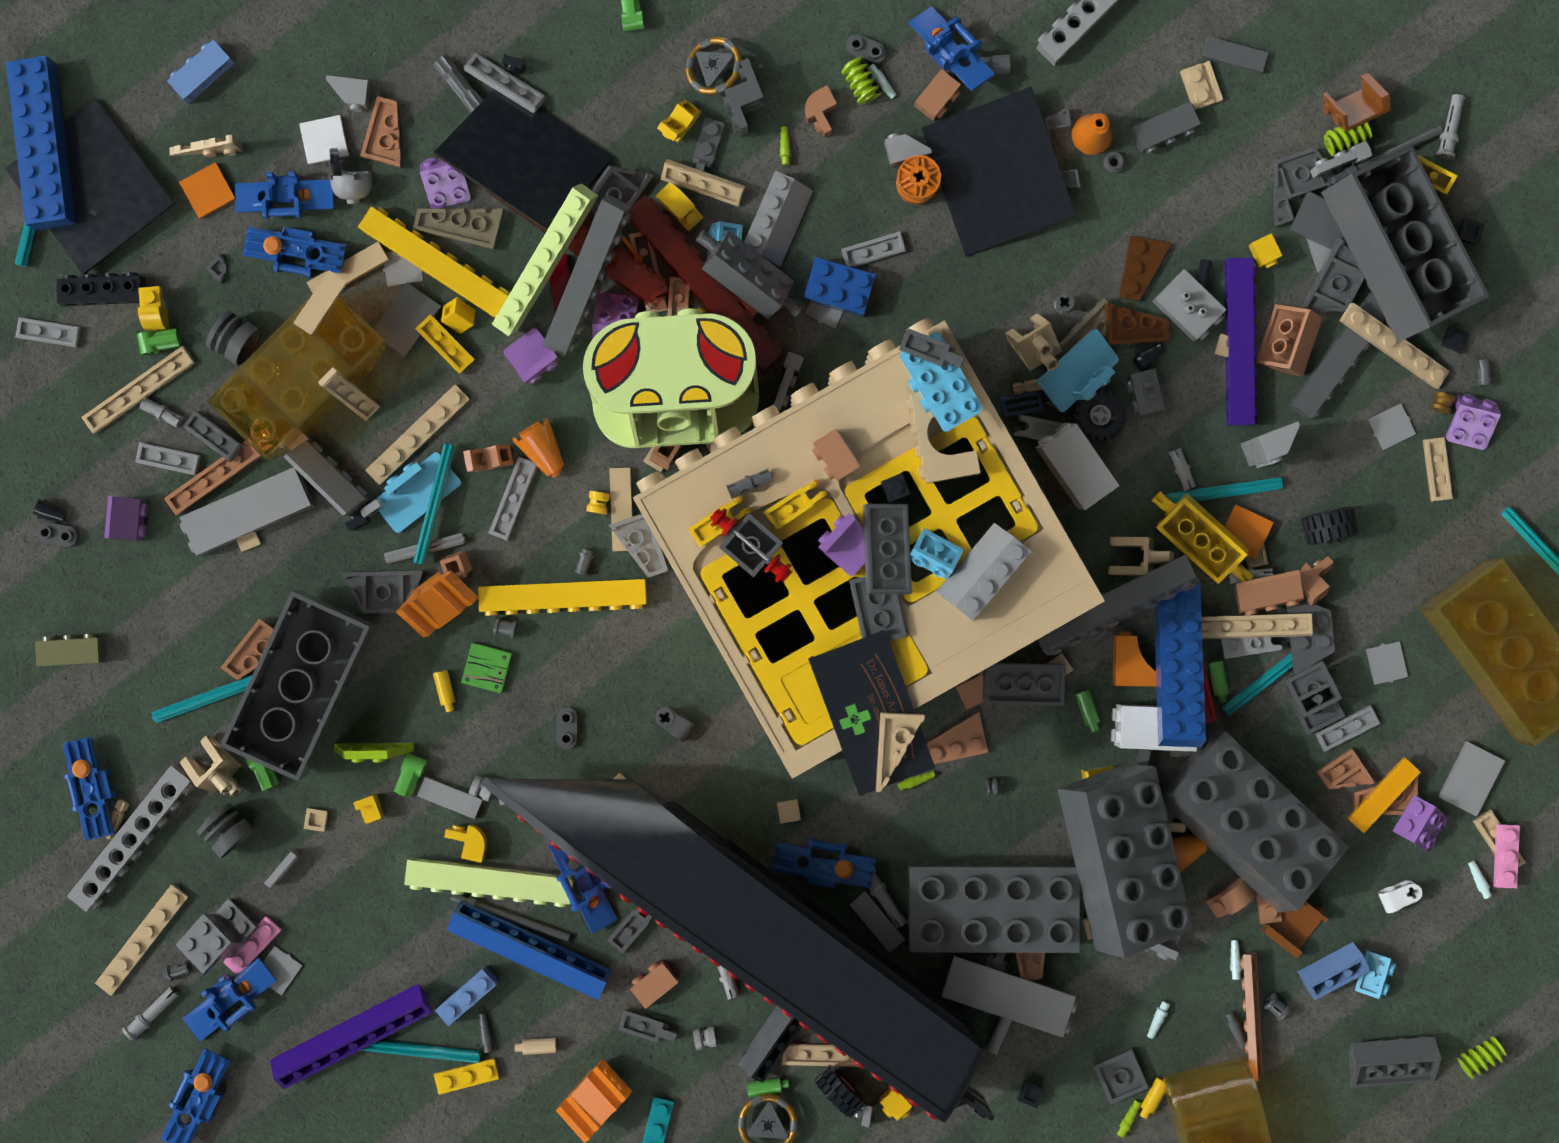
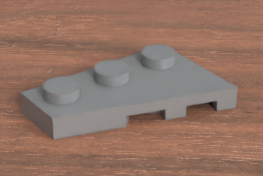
(641, 544)

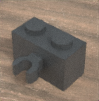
(1145, 393)

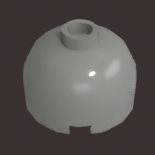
(351, 185)

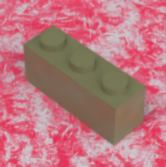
(69, 650)

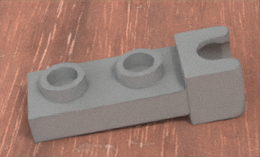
(1355, 155)
(792, 364)
(1036, 427)
(1247, 646)

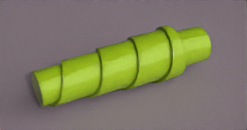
(785, 152)
(912, 782)
(1128, 1120)

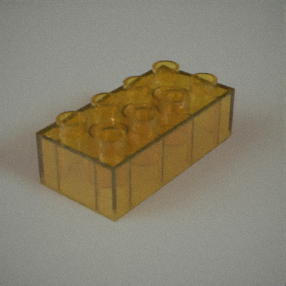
(1502, 647)

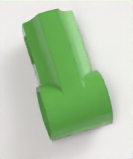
(632, 15)
(156, 341)
(411, 772)
(266, 777)

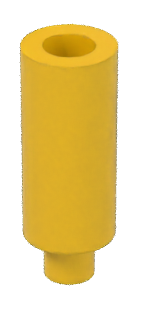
(444, 690)
(1153, 1098)

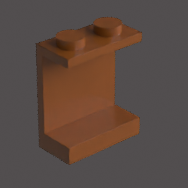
(1358, 106)
(1295, 927)

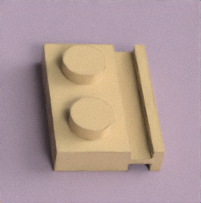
(1201, 85)

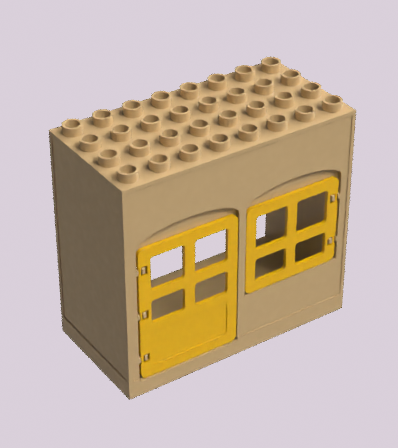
(874, 422)

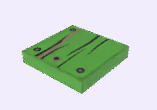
(486, 668)

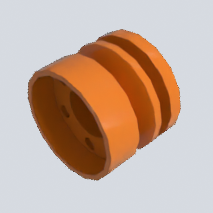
(922, 191)

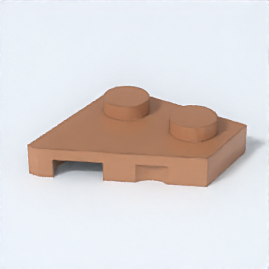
(1344, 772)

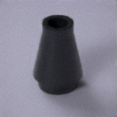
(1146, 358)
(49, 511)

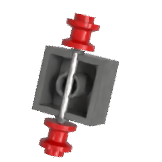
(751, 545)

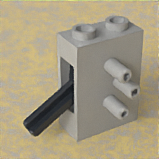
(1190, 303)

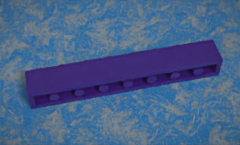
(1240, 342)
(350, 1036)

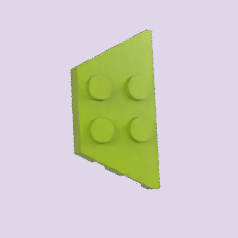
(374, 751)

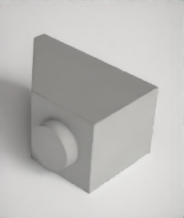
(352, 91)
(902, 147)

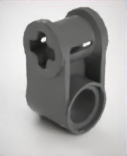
(677, 725)

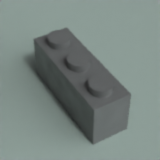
(1165, 128)

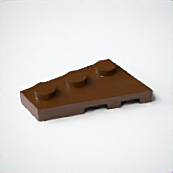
(1140, 265)

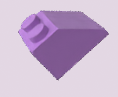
(125, 518)

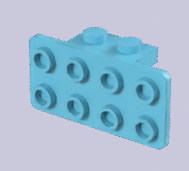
(1080, 372)
(942, 390)
(410, 492)

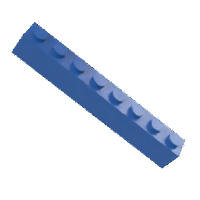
(529, 949)

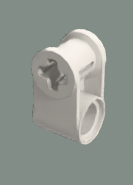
(1396, 896)

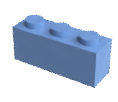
(200, 71)
(1333, 971)
(467, 995)

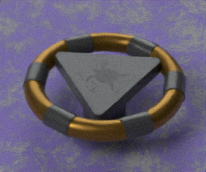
(713, 65)
(768, 1122)

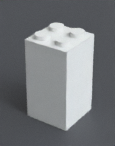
(1076, 465)
(1138, 728)

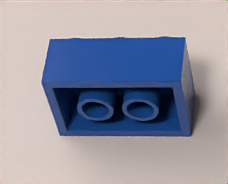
(839, 287)

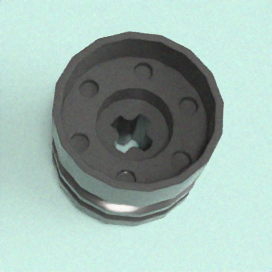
(233, 338)
(225, 830)

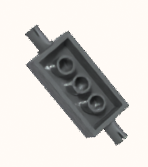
(748, 274)

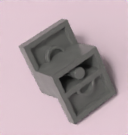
(743, 98)
(1314, 697)
(217, 936)

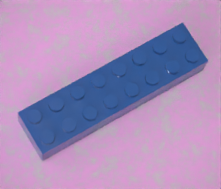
(40, 143)
(1180, 670)

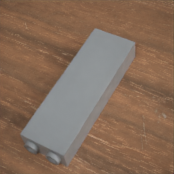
(246, 511)
(1009, 996)

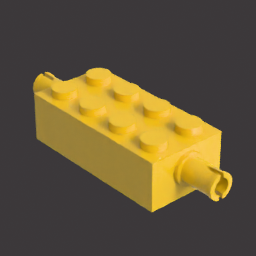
(1202, 538)

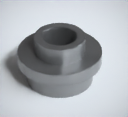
(1120, 162)

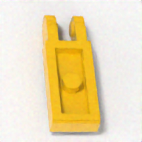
(793, 505)
(704, 532)

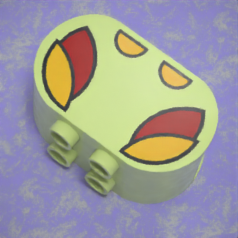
(671, 379)

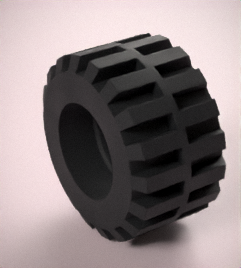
(1330, 525)

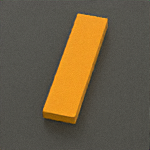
(1383, 795)

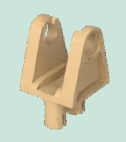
(1037, 346)
(1151, 556)
(219, 775)

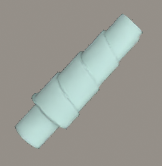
(881, 81)
(1479, 879)
(1235, 962)
(1158, 1019)

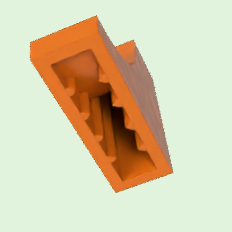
(1128, 663)

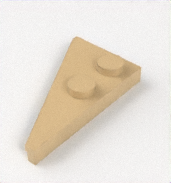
(209, 147)
(895, 734)

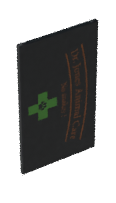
(857, 686)

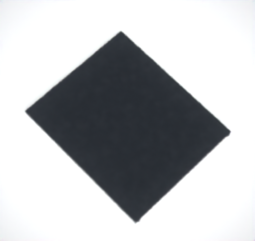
(522, 157)
(999, 171)
(107, 179)

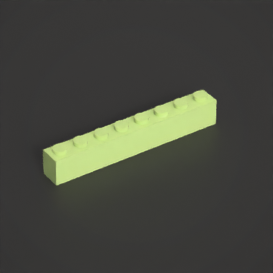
(545, 259)
(486, 880)

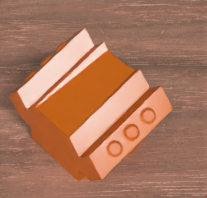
(436, 603)
(593, 1100)

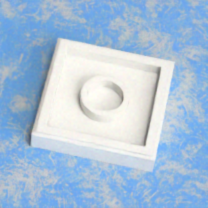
(321, 136)

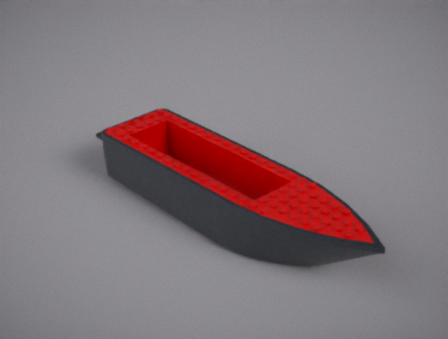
(759, 933)

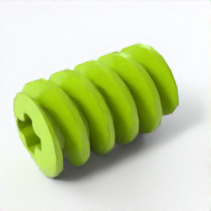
(859, 81)
(1338, 137)
(1482, 1056)

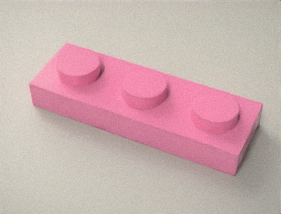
(1506, 856)
(254, 946)

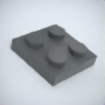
(1120, 1076)

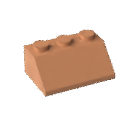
(1289, 339)
(1269, 593)

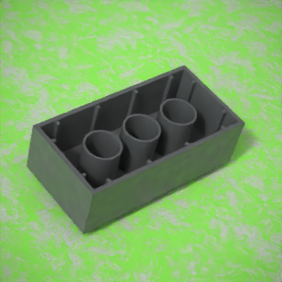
(1404, 243)
(298, 685)
(1252, 822)
(1125, 859)
(993, 907)

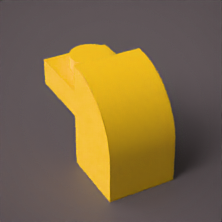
(680, 121)
(679, 205)
(151, 310)
(474, 841)

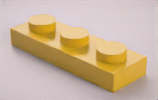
(444, 344)
(466, 1076)

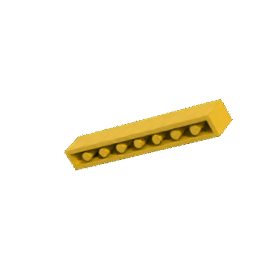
(433, 262)
(562, 595)

